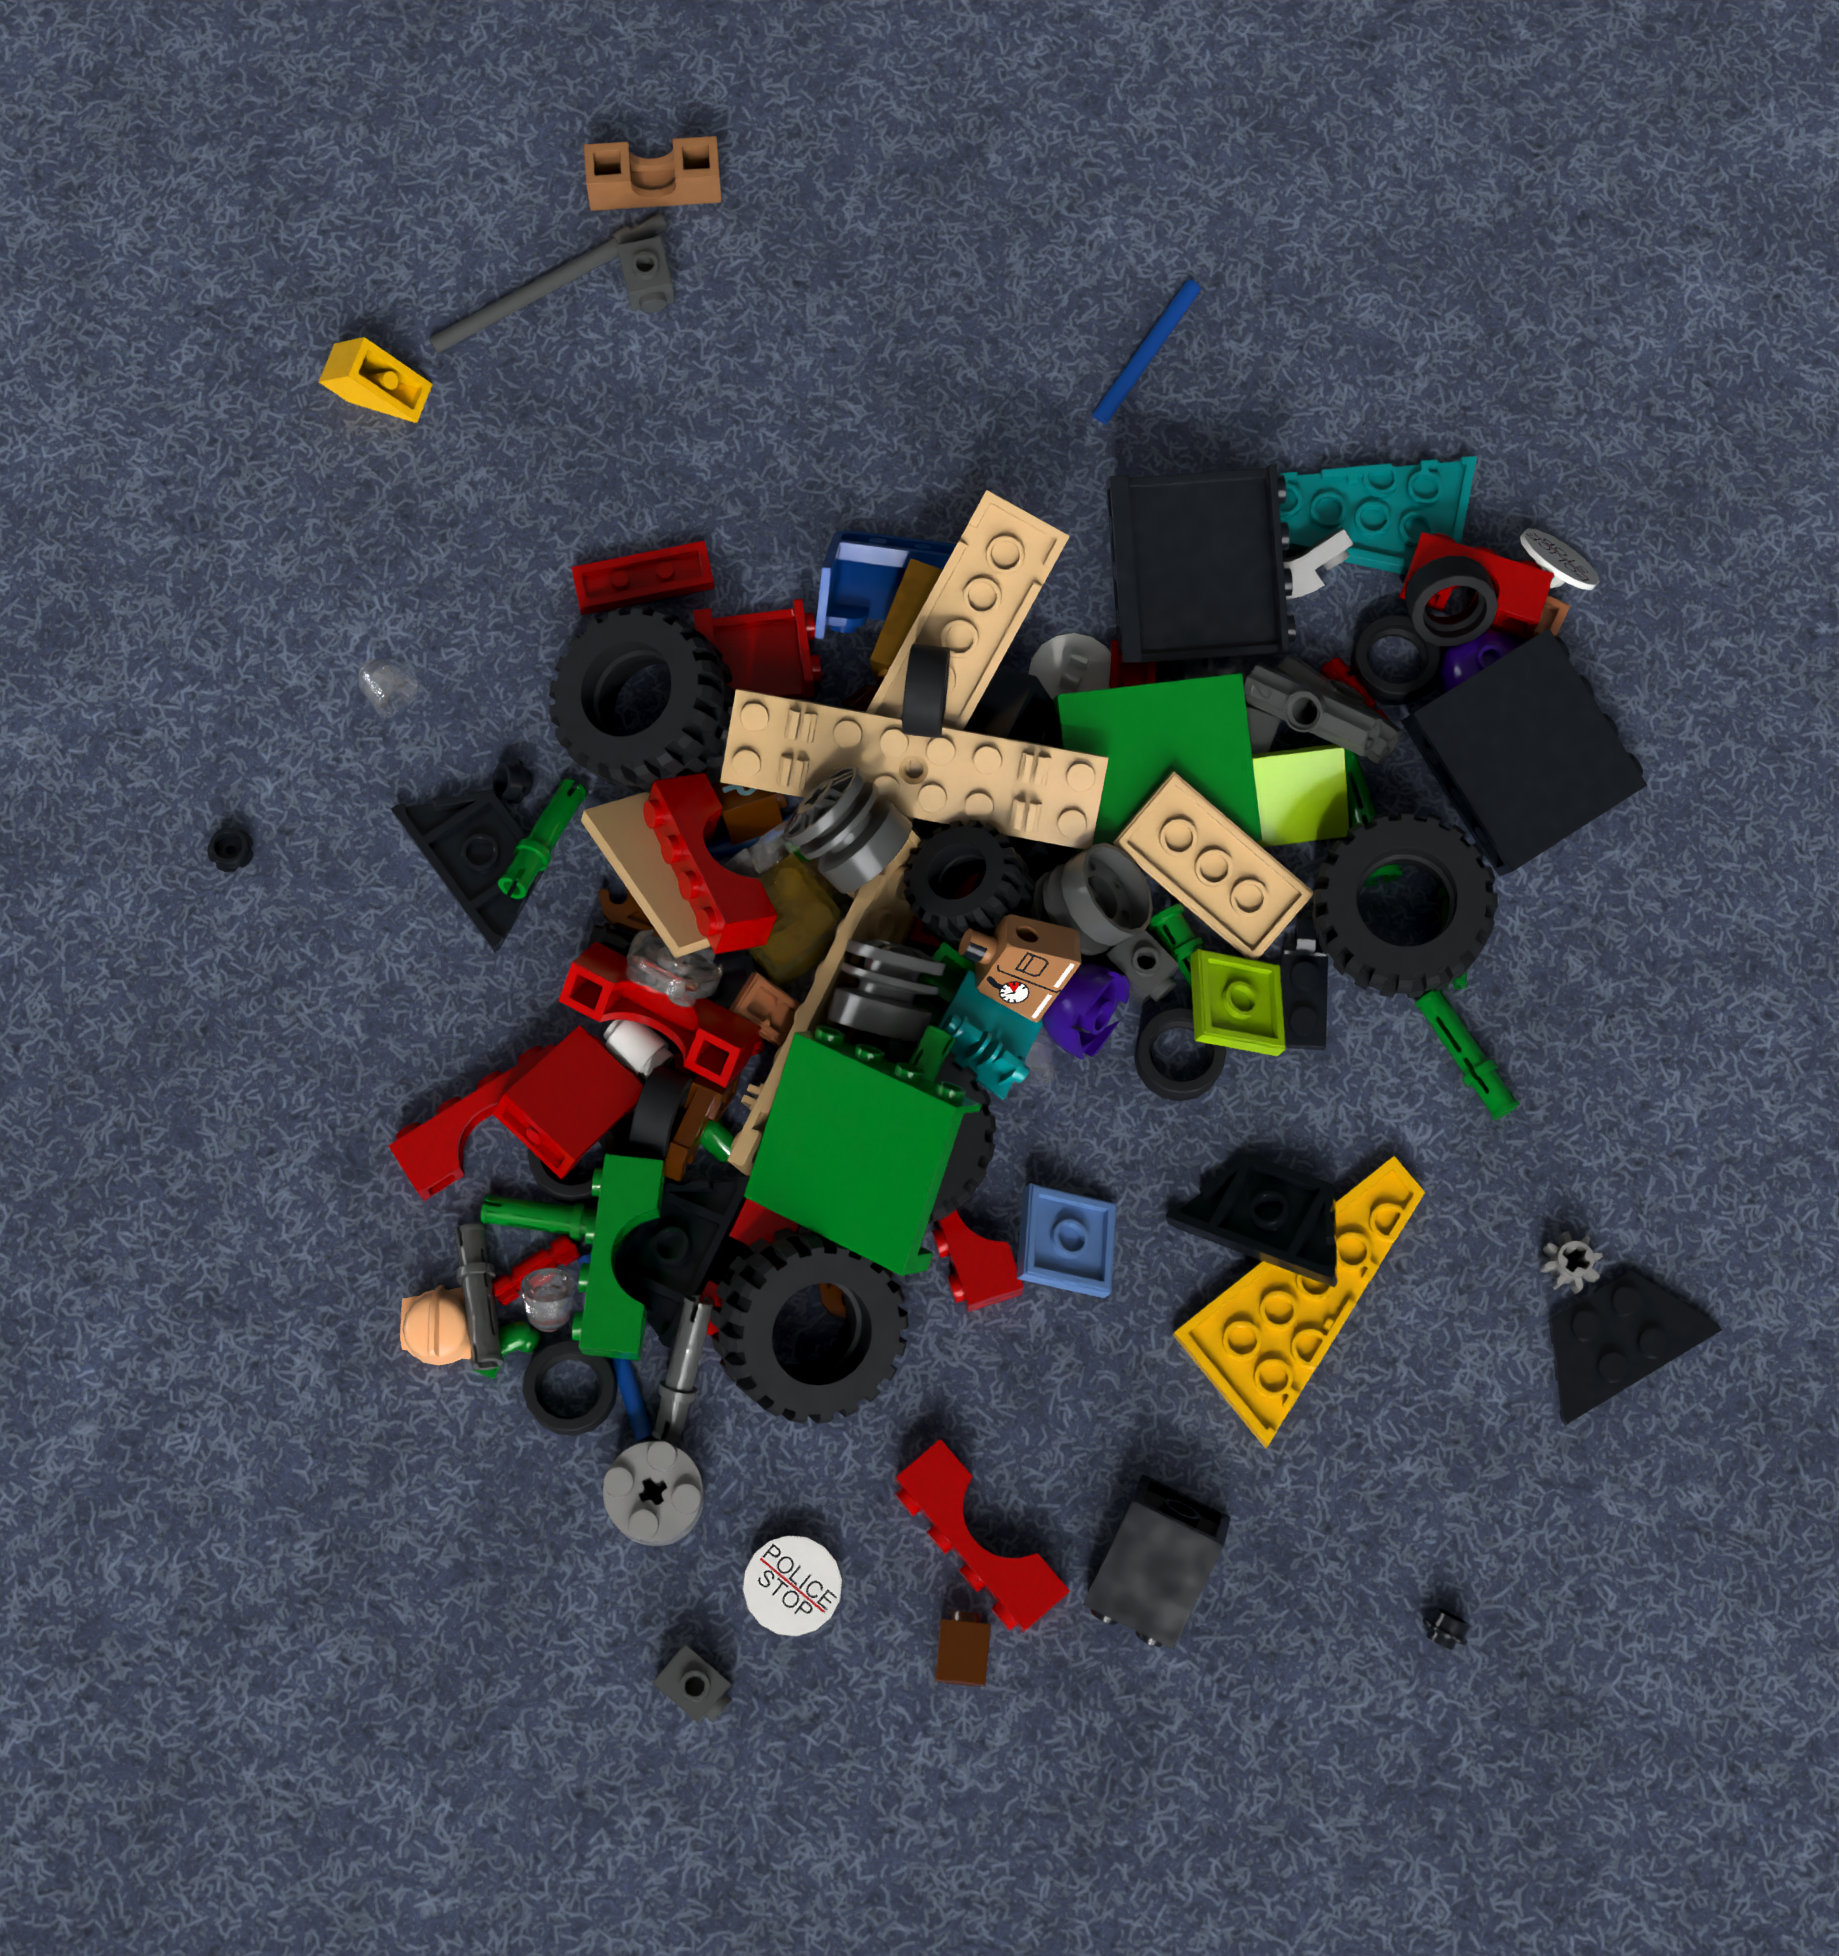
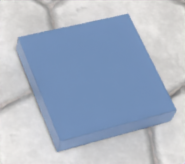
(1066, 1240)

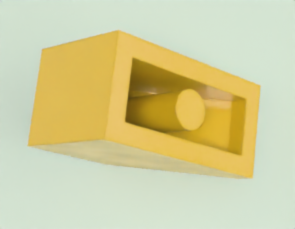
(375, 379)

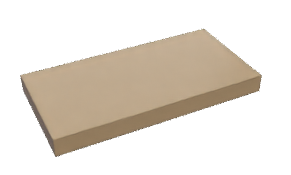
(638, 861)
(1212, 867)

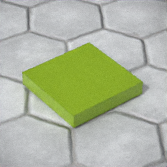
(1301, 794)
(1237, 1002)

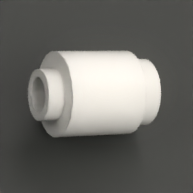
(637, 1047)

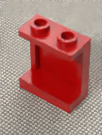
(766, 649)
(569, 1100)

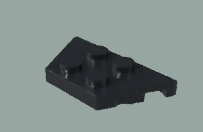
(470, 848)
(1268, 1216)
(679, 1249)
(1619, 1339)

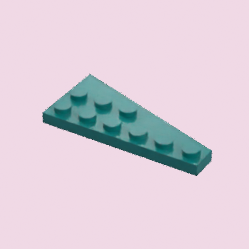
(1379, 508)

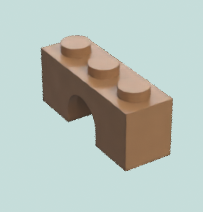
(626, 181)

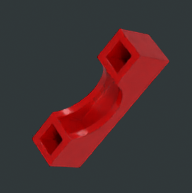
(727, 906)
(709, 1036)
(434, 1151)
(981, 1267)
(1020, 1586)

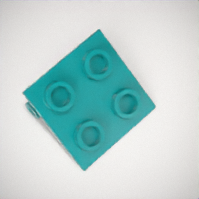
(988, 1037)

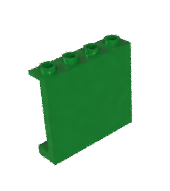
(1162, 728)
(857, 1148)

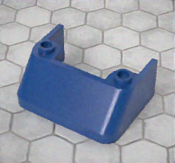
(865, 574)

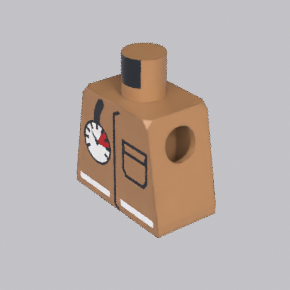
(1023, 962)

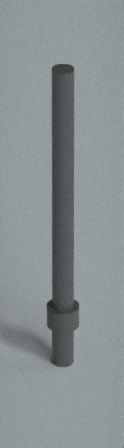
(546, 284)

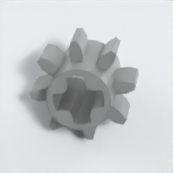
(1558, 1262)

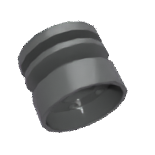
(848, 829)
(1096, 894)
(886, 990)

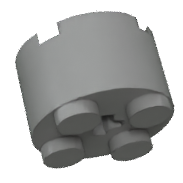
(625, 1488)

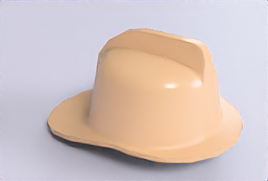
(435, 1326)

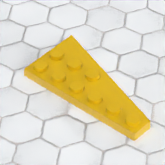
(1276, 1325)

